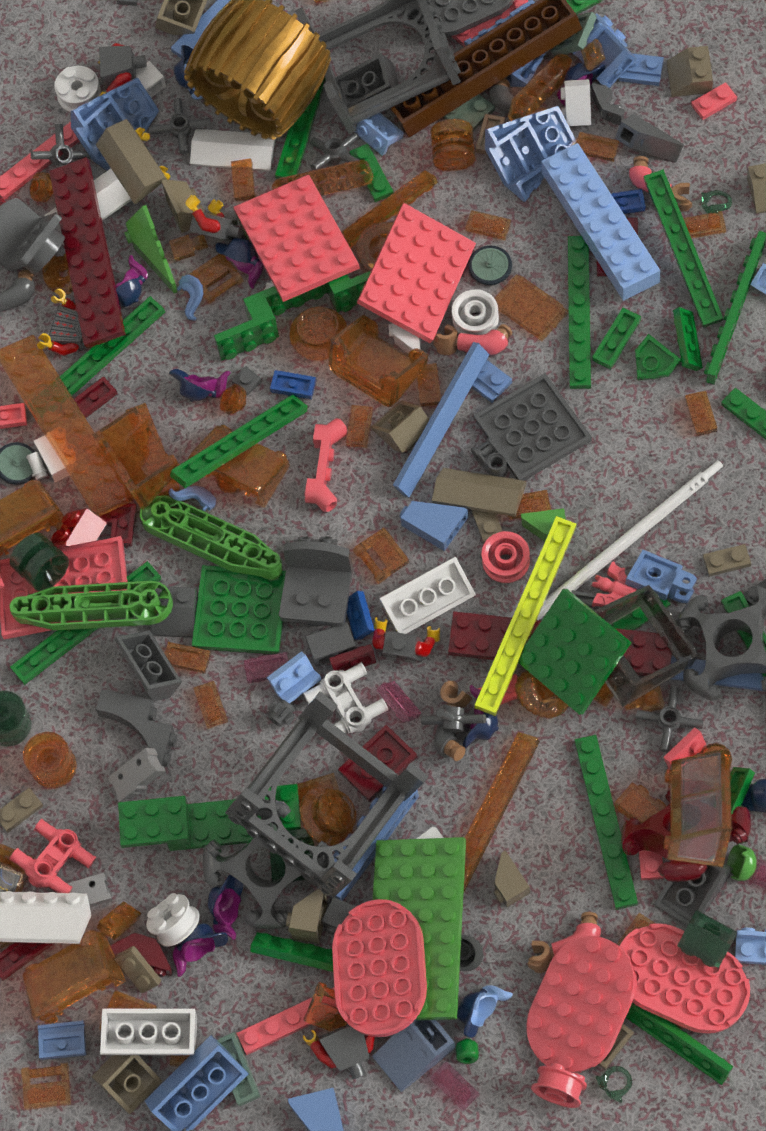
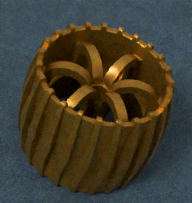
(257, 66)

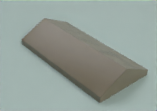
(130, 160)
(478, 491)

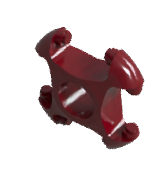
(651, 837)

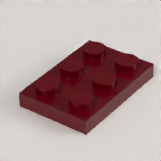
(389, 750)

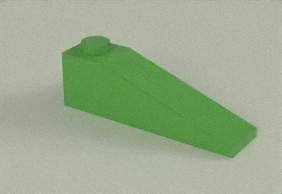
(146, 243)

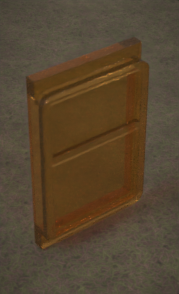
(530, 307)

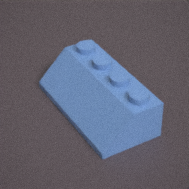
(196, 1086)

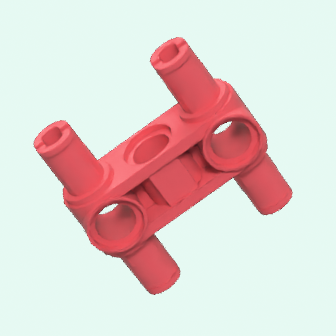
(52, 857)

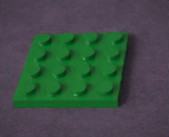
(238, 612)
(573, 651)

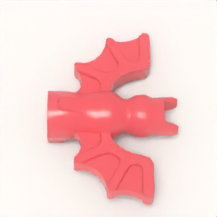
(616, 589)

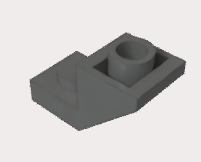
(602, 97)

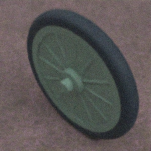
(490, 265)
(14, 464)

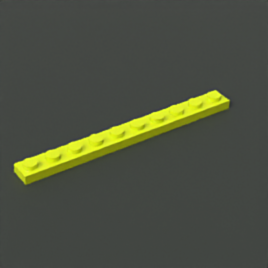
(525, 616)

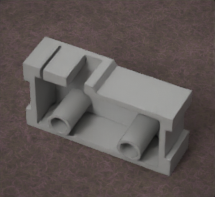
(136, 774)
(96, 895)

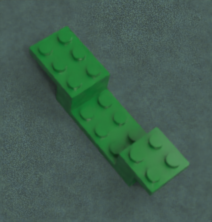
(267, 303)
(192, 825)

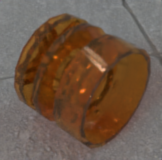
(452, 145)
(41, 752)

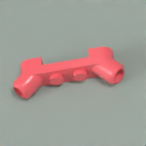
(324, 438)

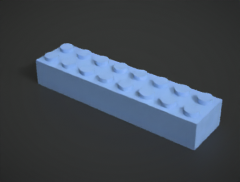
(600, 221)

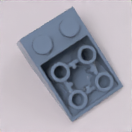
(413, 1052)

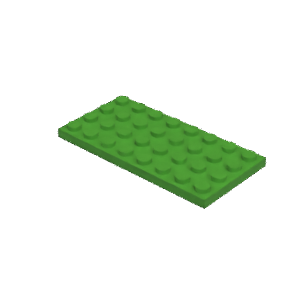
(429, 883)

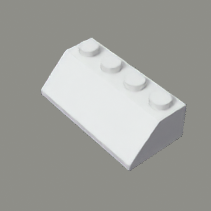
(43, 917)
(148, 1032)

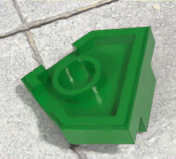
(654, 360)

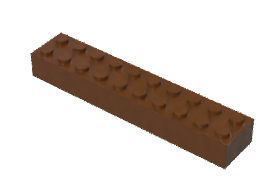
(491, 60)

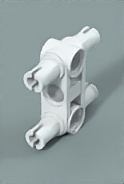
(346, 699)

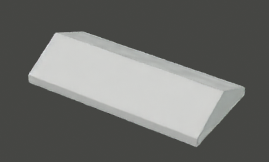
(221, 147)
(109, 193)
(427, 596)

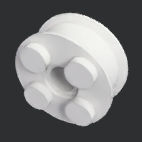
(76, 78)
(472, 302)
(172, 920)

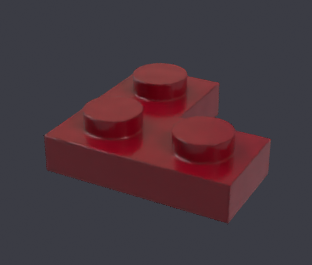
(122, 522)

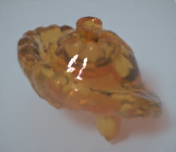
(538, 698)

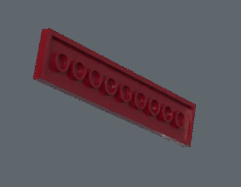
(87, 253)
(482, 635)

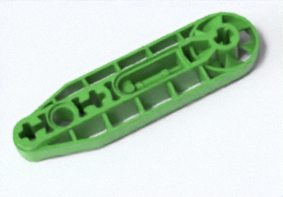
(213, 539)
(142, 605)

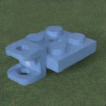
(668, 579)

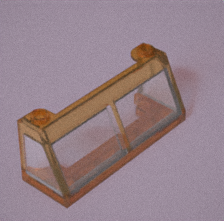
(699, 808)

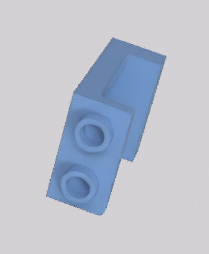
(617, 55)

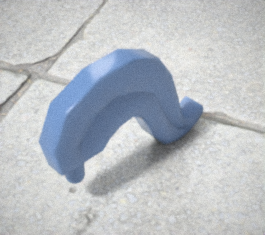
(195, 289)
(199, 493)

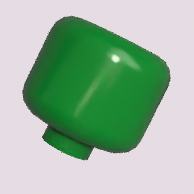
(467, 1051)

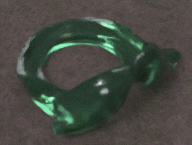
(717, 207)
(617, 1094)

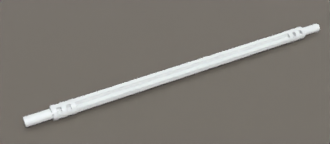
(632, 535)

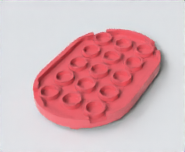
(379, 968)
(681, 984)
(581, 1004)

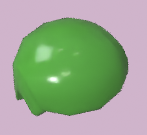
(742, 861)

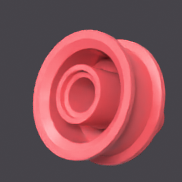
(505, 570)
(559, 1085)

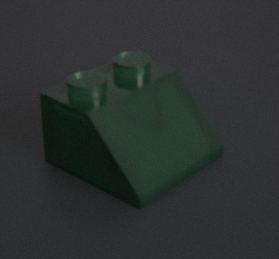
(707, 939)

